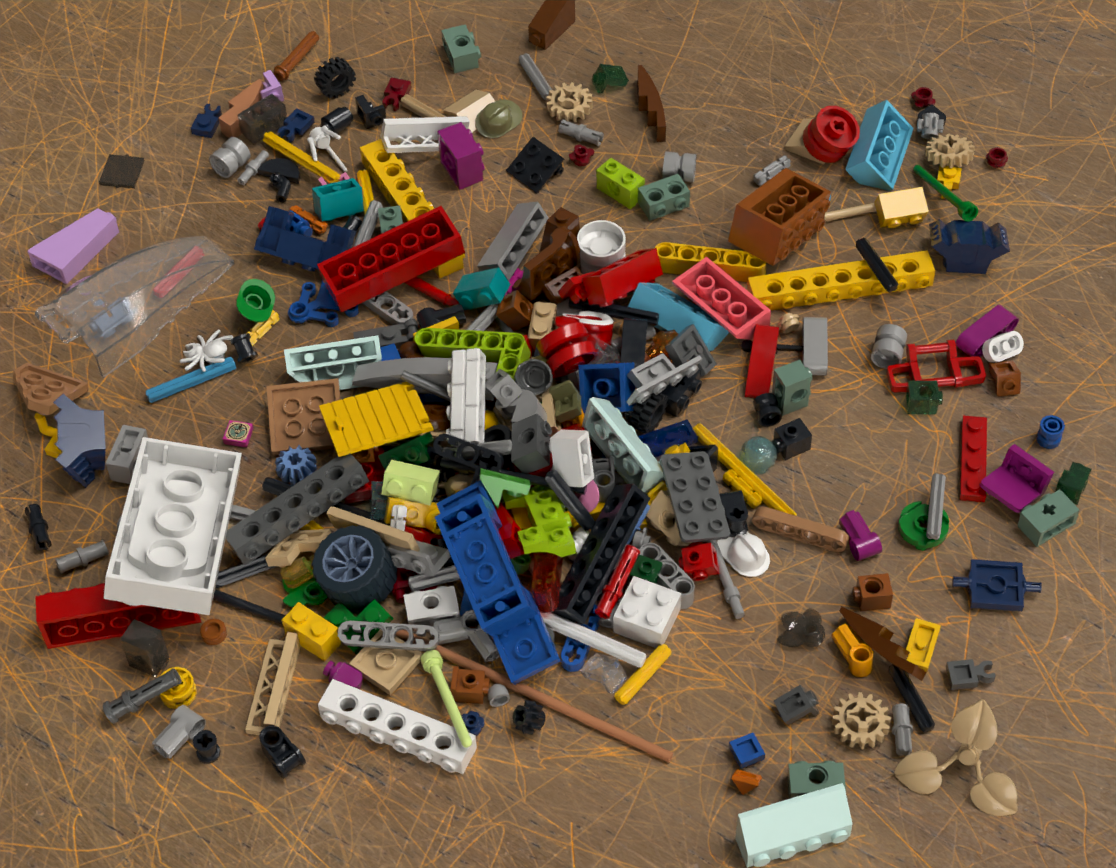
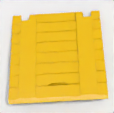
(375, 418)

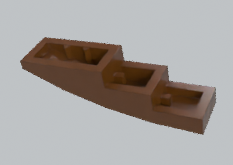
(650, 101)
(878, 639)

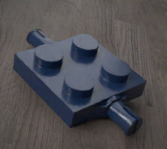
(996, 585)

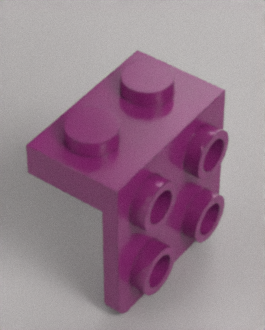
(1018, 479)

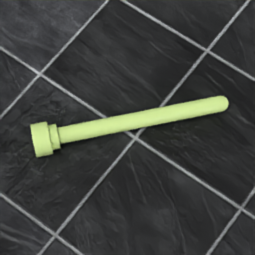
(432, 663)

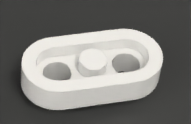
(1003, 346)

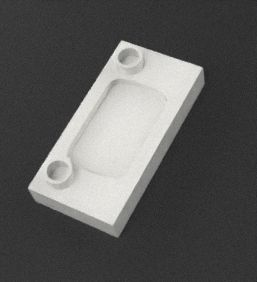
(173, 527)

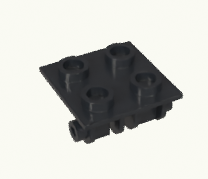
(536, 165)

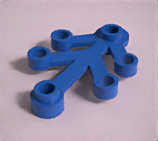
(303, 310)

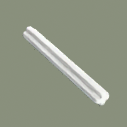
(594, 639)

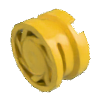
(180, 692)

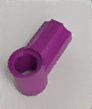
(861, 540)

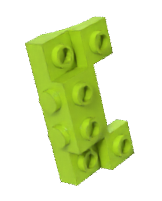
(548, 521)

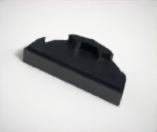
(283, 166)

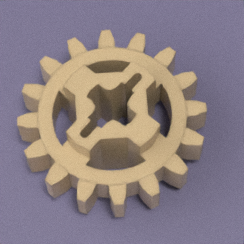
(569, 102)
(949, 150)
(856, 731)

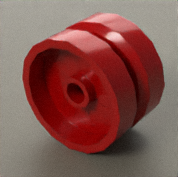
(831, 134)
(567, 349)

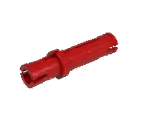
(612, 591)

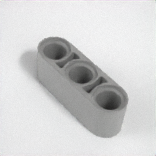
(815, 345)
(678, 579)

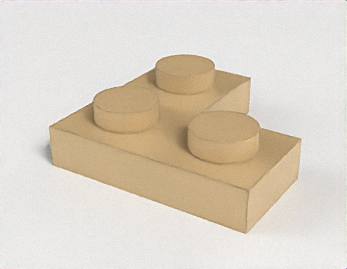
(300, 541)

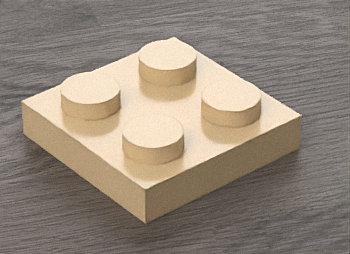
(386, 666)

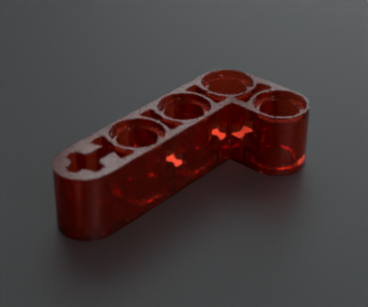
(546, 580)

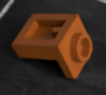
(1006, 377)

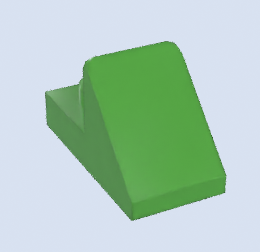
(496, 482)

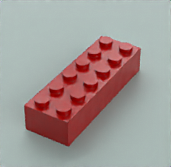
(391, 258)
(86, 616)

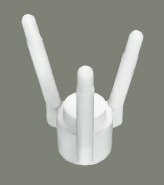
(320, 138)

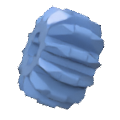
(295, 465)

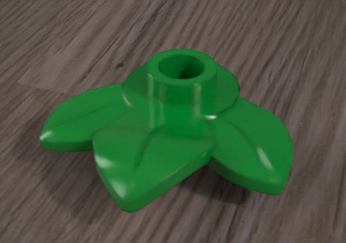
(304, 594)

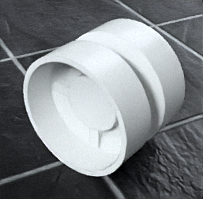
(600, 245)

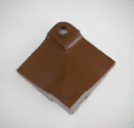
(549, 264)

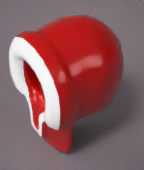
(596, 324)

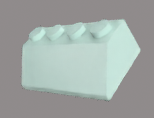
(617, 438)
(793, 826)

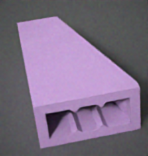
(74, 246)

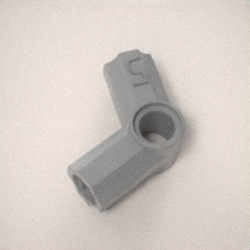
(457, 629)

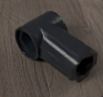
(429, 317)

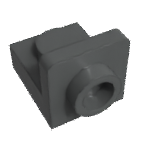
(796, 704)

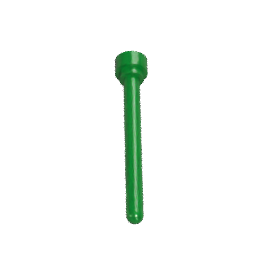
(965, 209)

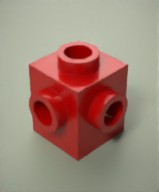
(699, 561)

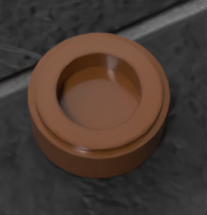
(213, 631)

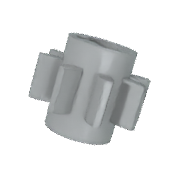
(930, 125)

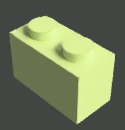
(410, 482)

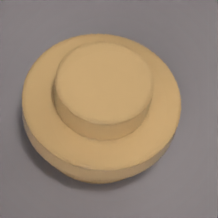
(789, 323)

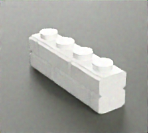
(467, 395)

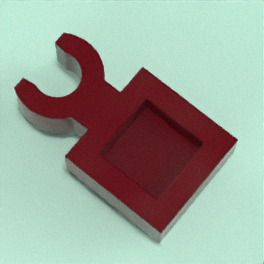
(395, 91)

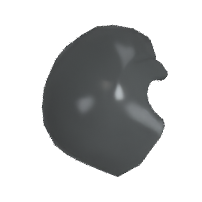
(534, 376)

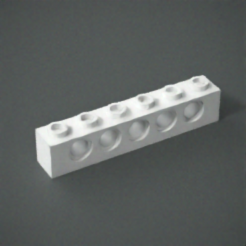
(389, 715)

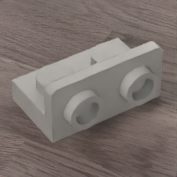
(426, 561)

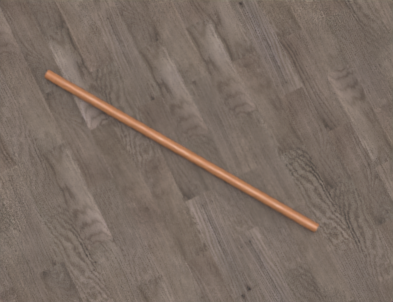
(548, 701)

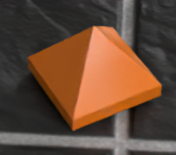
(745, 780)

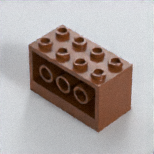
(779, 216)

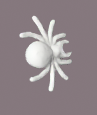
(212, 351)

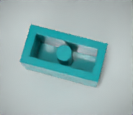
(337, 199)
(481, 288)

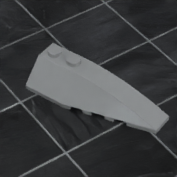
(388, 373)

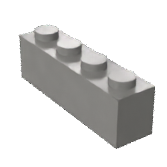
(514, 238)

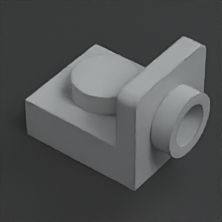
(503, 387)

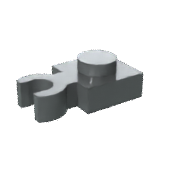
(964, 674)

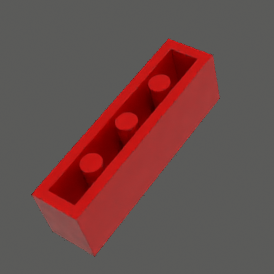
(622, 277)

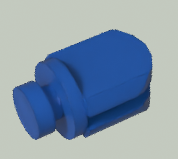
(300, 225)

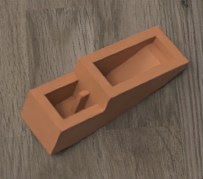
(229, 120)

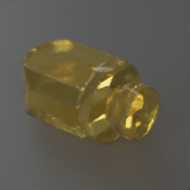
(297, 572)

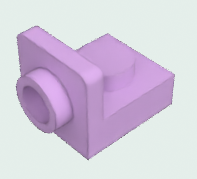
(271, 86)

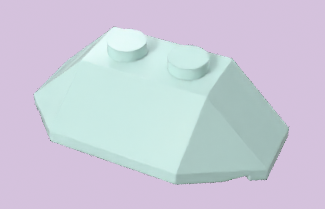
(332, 360)

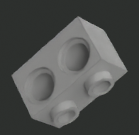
(125, 453)

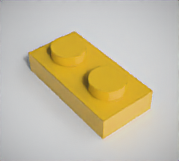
(922, 643)

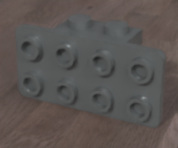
(694, 497)

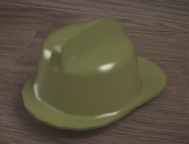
(498, 118)

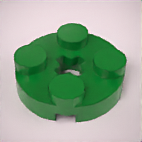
(913, 533)

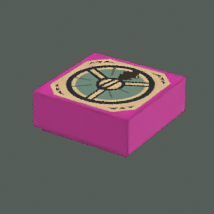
(238, 433)

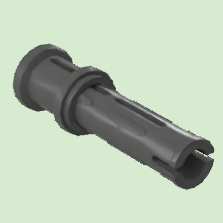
(131, 700)

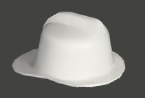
(745, 554)

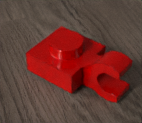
(422, 534)

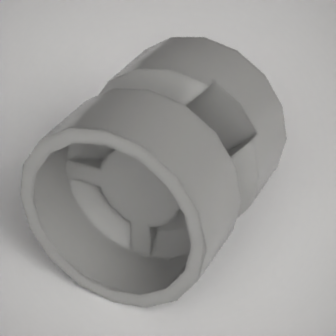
(229, 157)
(682, 165)
(888, 345)

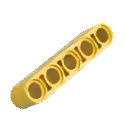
(738, 264)

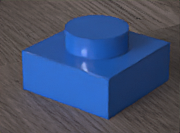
(747, 750)

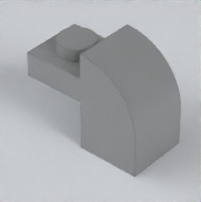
(522, 407)

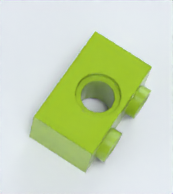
(619, 182)

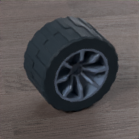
(354, 567)

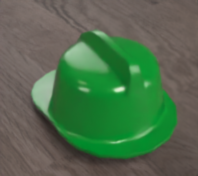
(255, 300)

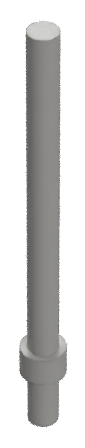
(730, 592)

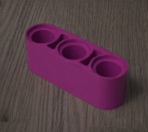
(988, 326)

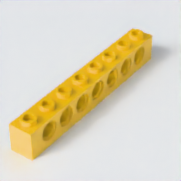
(401, 190)
(840, 281)

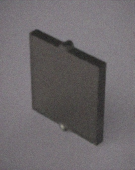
(121, 171)

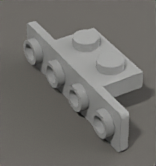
(656, 375)

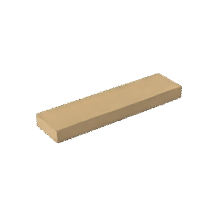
(389, 535)

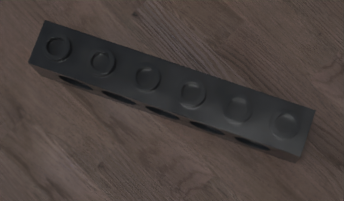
(600, 552)

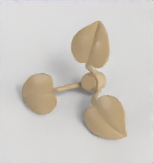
(976, 731)

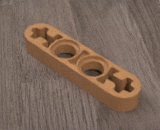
(800, 529)

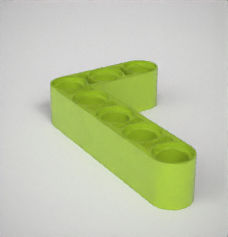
(504, 348)

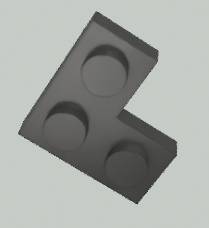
(687, 346)

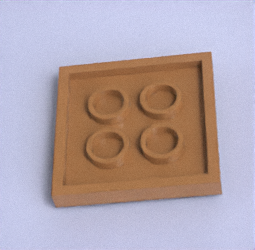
(297, 416)

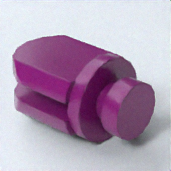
(343, 673)

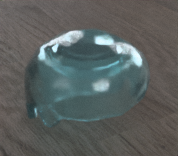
(758, 454)

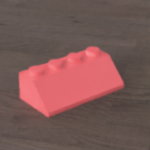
(723, 299)

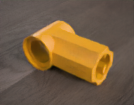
(854, 650)

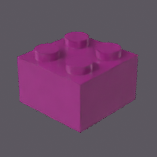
(461, 155)

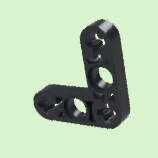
(449, 453)

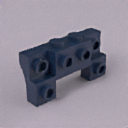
(295, 247)

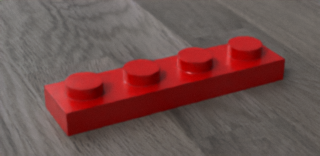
(973, 458)

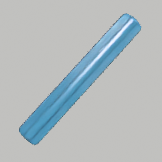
(189, 380)

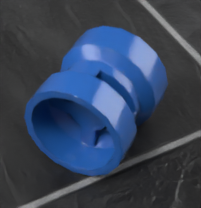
(1050, 432)

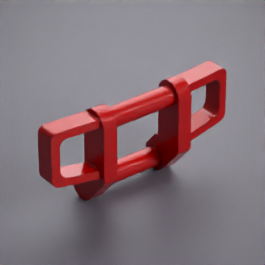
(953, 364)

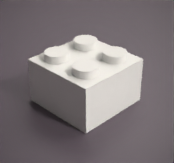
(647, 612)

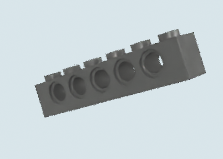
(295, 507)

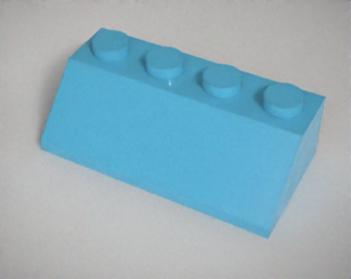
(880, 147)
(677, 313)

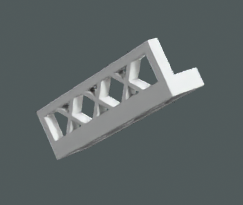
(420, 129)

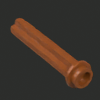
(282, 71)

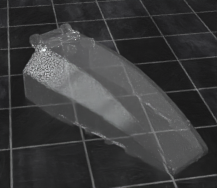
(134, 298)

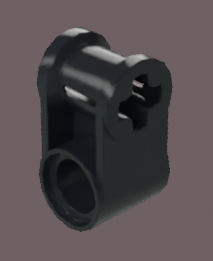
(735, 512)
(283, 754)

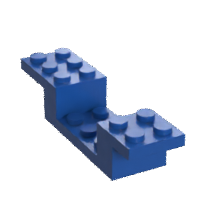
(492, 585)

